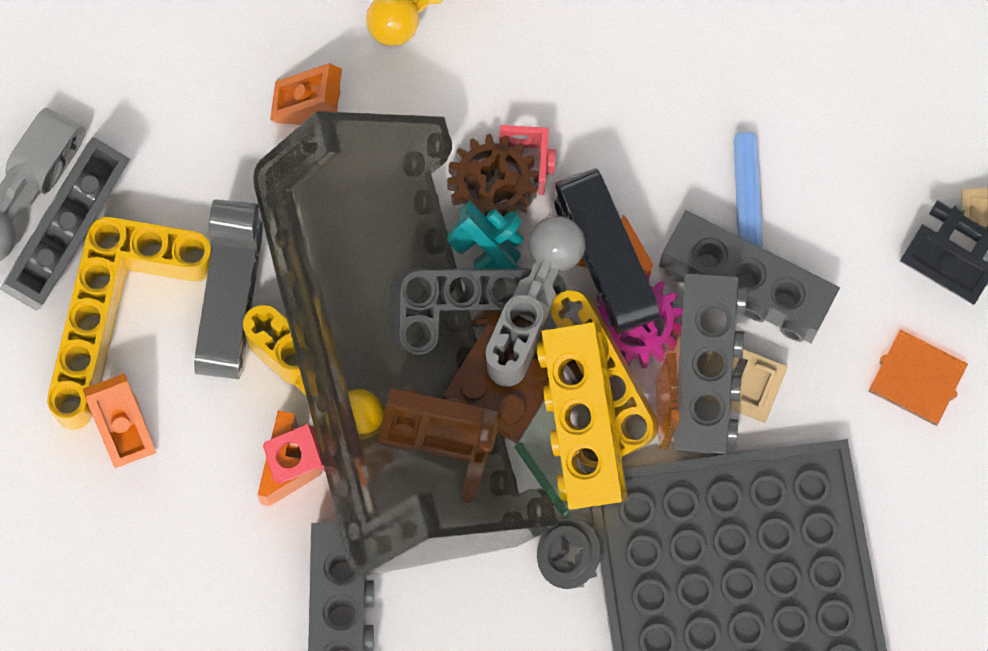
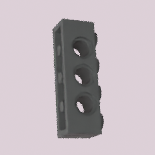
(64, 224)
(772, 273)
(701, 295)
(328, 594)

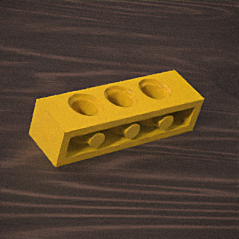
(587, 346)

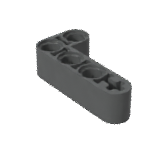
(229, 288)
(436, 297)

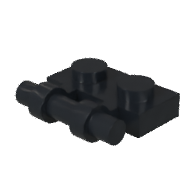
(945, 261)

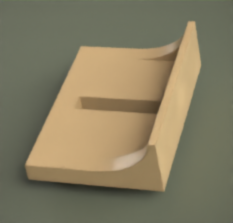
(758, 382)

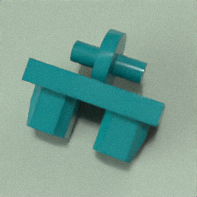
(492, 233)

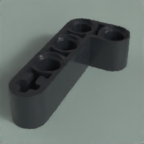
(607, 251)

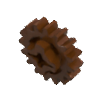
(477, 173)

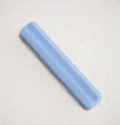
(747, 187)

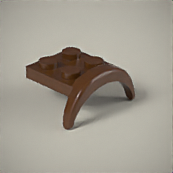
(515, 403)
(441, 428)

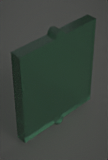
(543, 480)

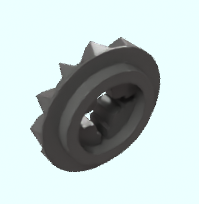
(554, 546)

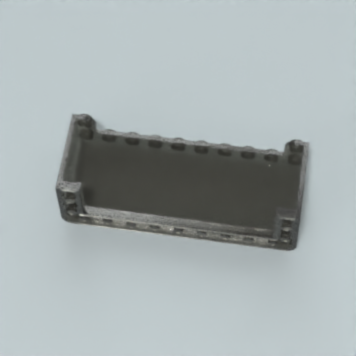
(343, 214)

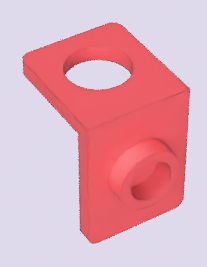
(537, 140)
(310, 453)

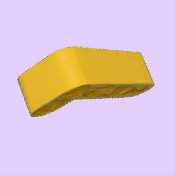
(633, 400)

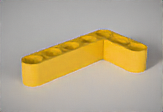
(105, 301)

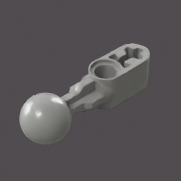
(35, 168)
(555, 247)

